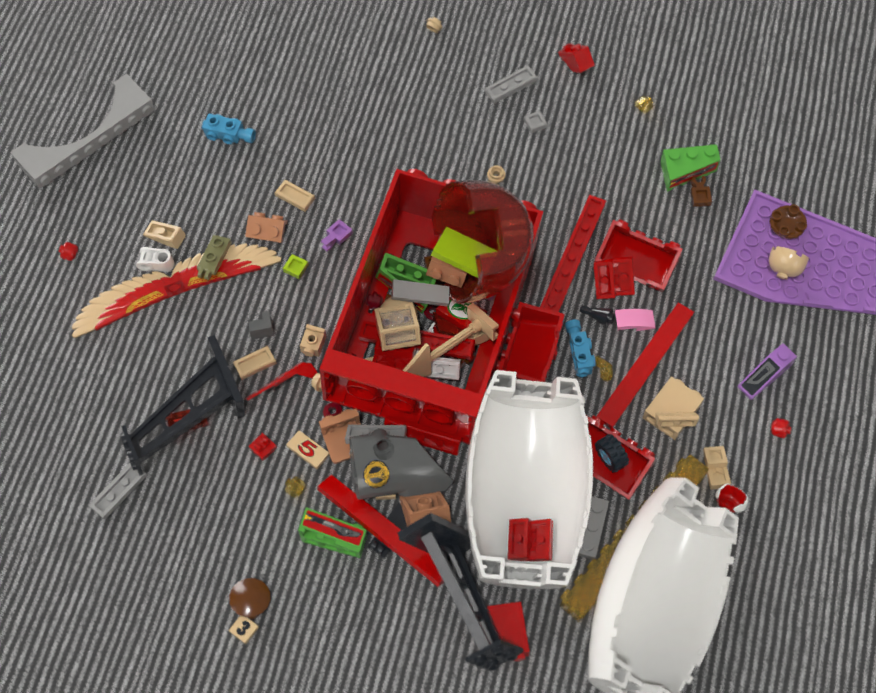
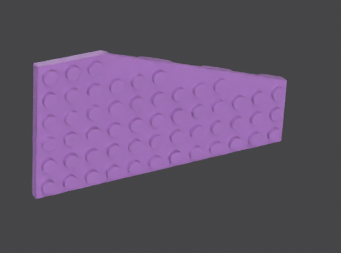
(838, 268)

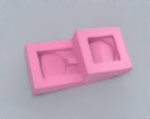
(635, 318)

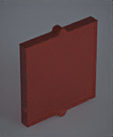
(444, 326)

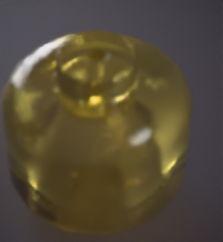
(644, 104)
(294, 486)

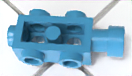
(227, 129)
(580, 349)

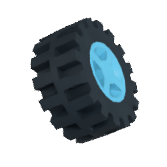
(611, 453)

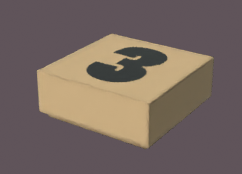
(243, 629)

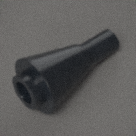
(602, 315)

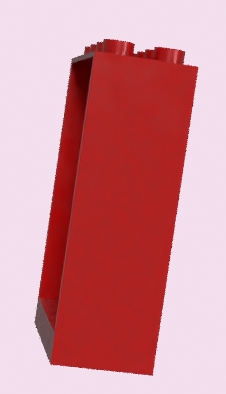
(394, 392)

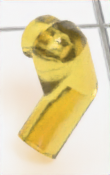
(606, 369)

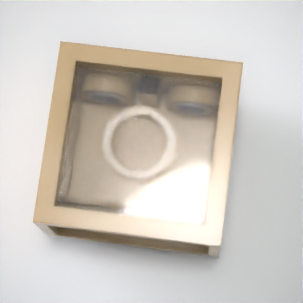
(397, 326)

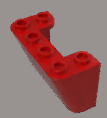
(651, 259)
(531, 342)
(630, 477)

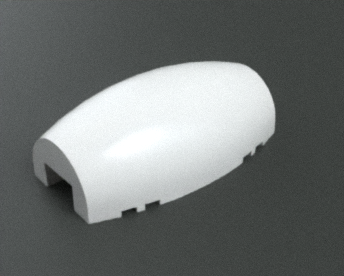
(529, 462)
(662, 593)

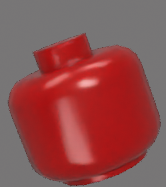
(68, 251)
(781, 428)

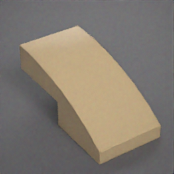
(717, 463)

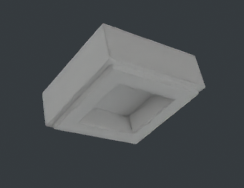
(535, 122)

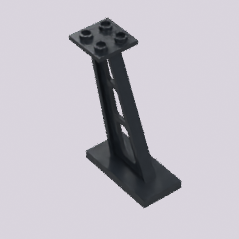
(228, 392)
(445, 543)

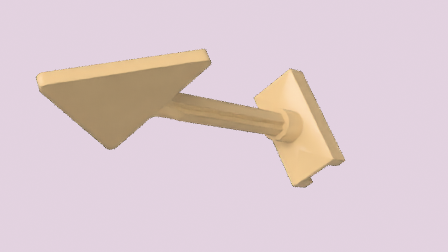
(480, 321)

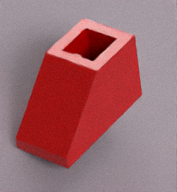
(577, 57)

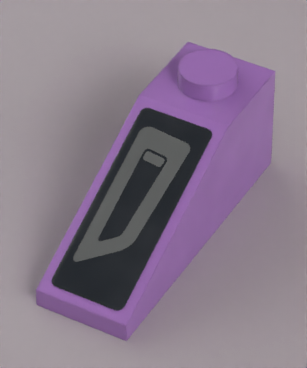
(767, 371)

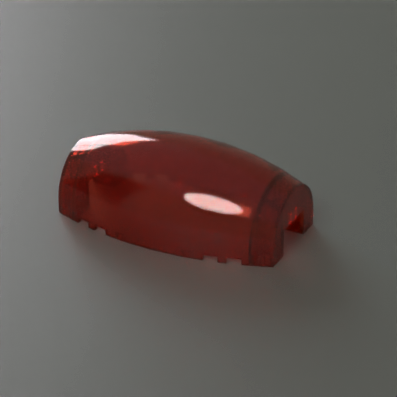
(494, 219)

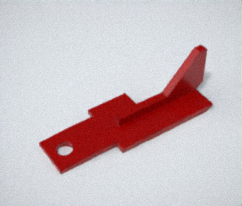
(302, 368)

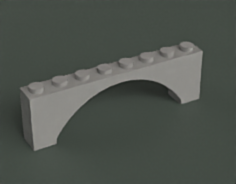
(48, 163)

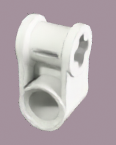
(152, 259)

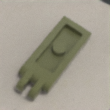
(213, 256)

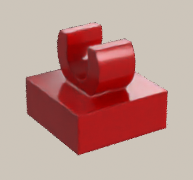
(262, 446)

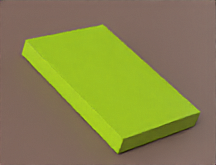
(459, 251)

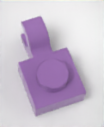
(336, 233)

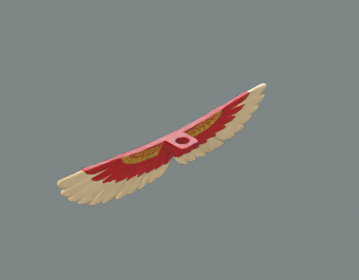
(155, 287)

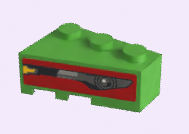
(683, 163)
(399, 269)
(332, 533)

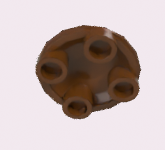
(788, 221)
(249, 597)

